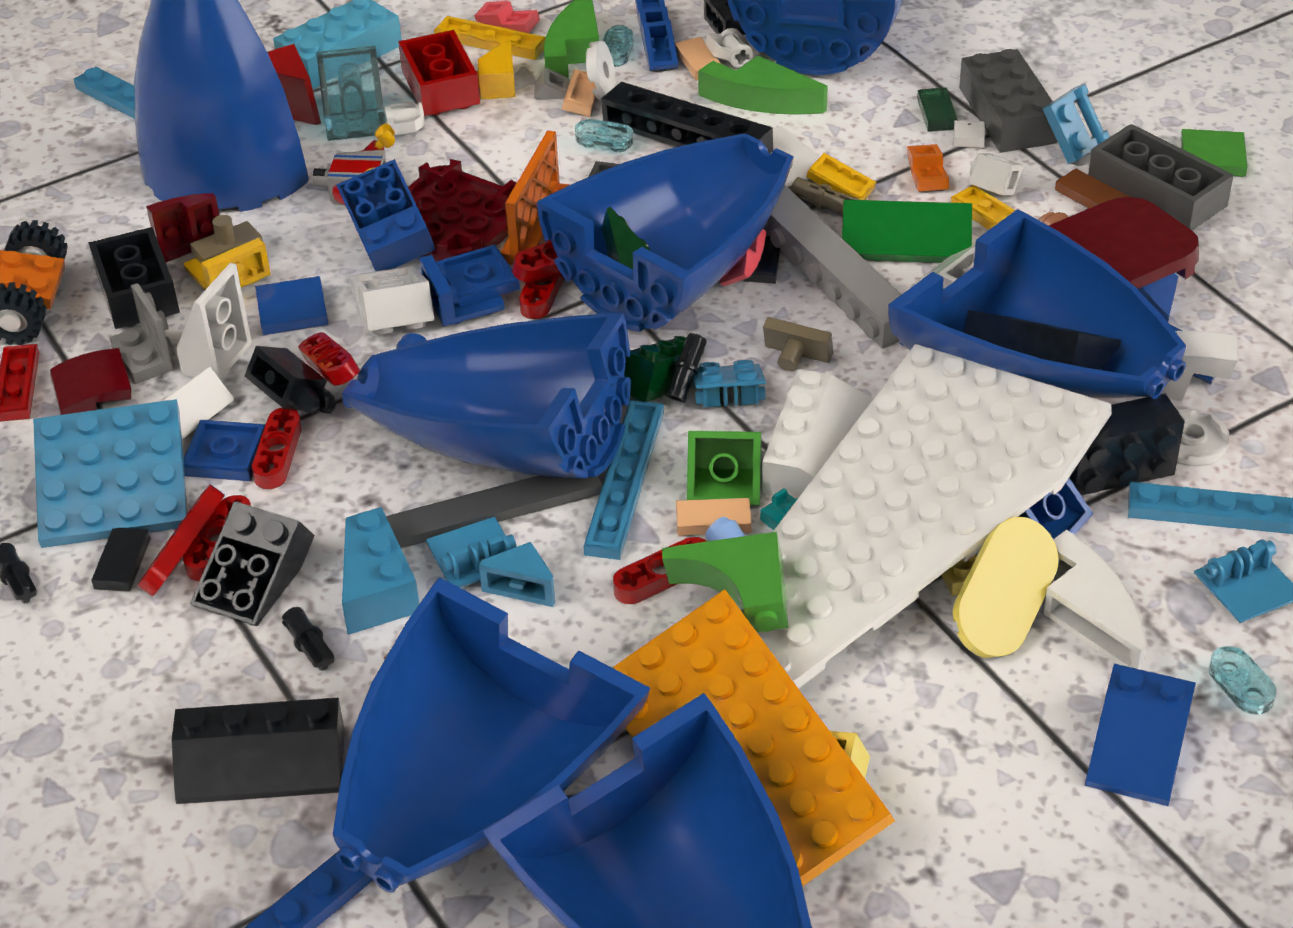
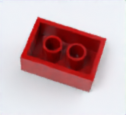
(439, 72)

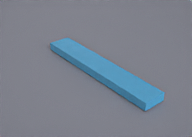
(624, 481)

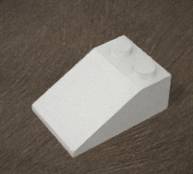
(392, 299)
(215, 328)

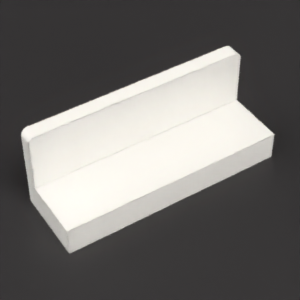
(200, 400)

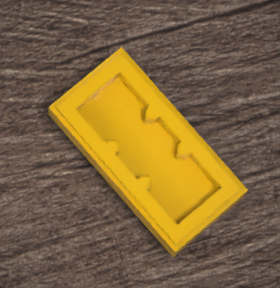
(840, 177)

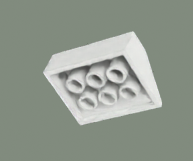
(809, 429)

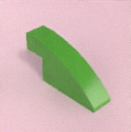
(570, 36)
(762, 88)

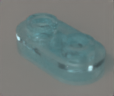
(620, 44)
(604, 135)
(1245, 683)

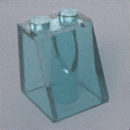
(350, 92)

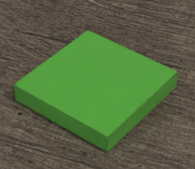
(1219, 148)

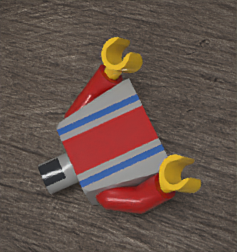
(350, 164)

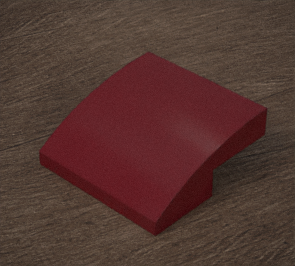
(182, 222)
(90, 379)

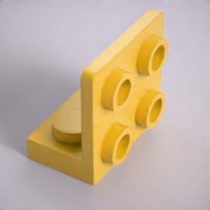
(250, 262)

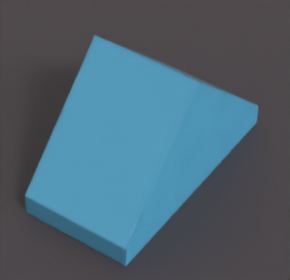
(518, 575)

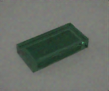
(936, 109)

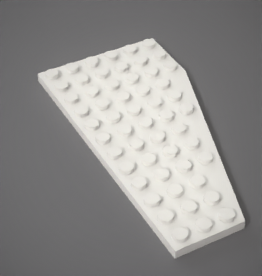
(915, 492)

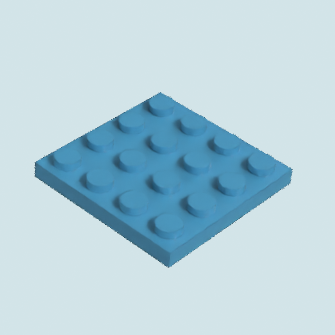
(109, 472)

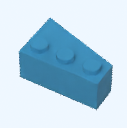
(375, 574)

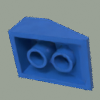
(1140, 734)

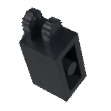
(289, 380)

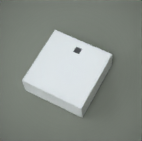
(969, 134)

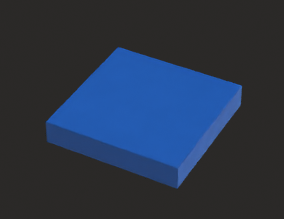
(479, 275)
(291, 305)
(223, 450)

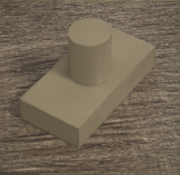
(224, 239)
(797, 341)

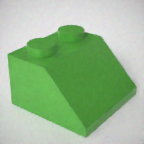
(724, 465)

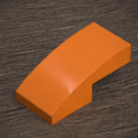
(927, 167)

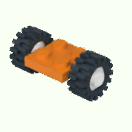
(29, 279)

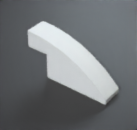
(1207, 355)
(1094, 603)

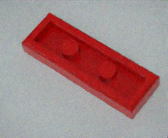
(17, 381)

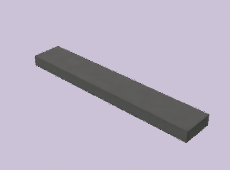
(499, 502)

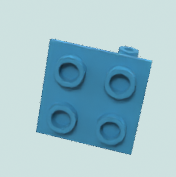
(741, 373)
(463, 549)
(1247, 581)

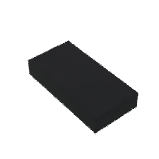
(768, 265)
(121, 559)

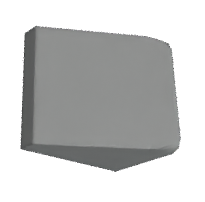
(551, 85)

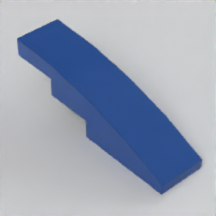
(656, 34)

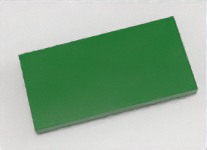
(907, 229)

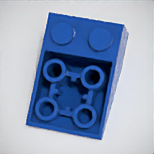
(386, 216)

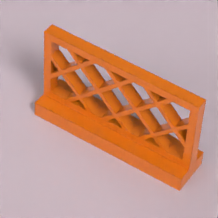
(536, 182)

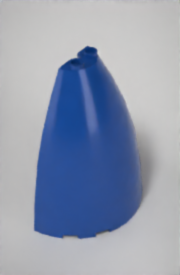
(816, 34)
(212, 108)
(691, 207)
(1048, 279)
(507, 394)
(464, 736)
(662, 839)

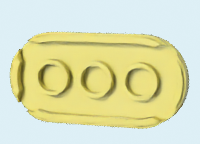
(1005, 587)

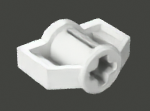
(731, 46)
(405, 117)

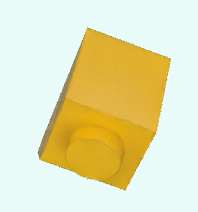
(496, 73)

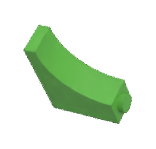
(743, 566)

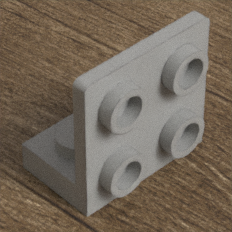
(145, 348)

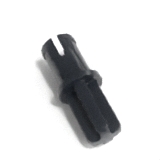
(686, 367)
(15, 574)
(308, 638)

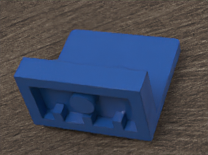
(445, 297)

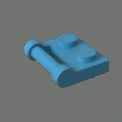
(1069, 127)

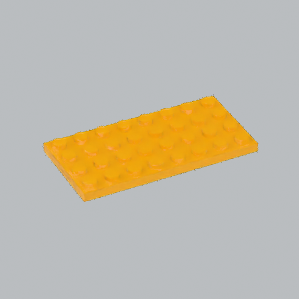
(801, 765)

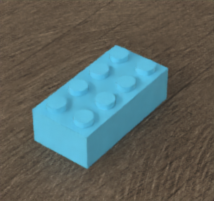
(344, 27)

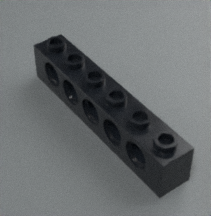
(674, 119)

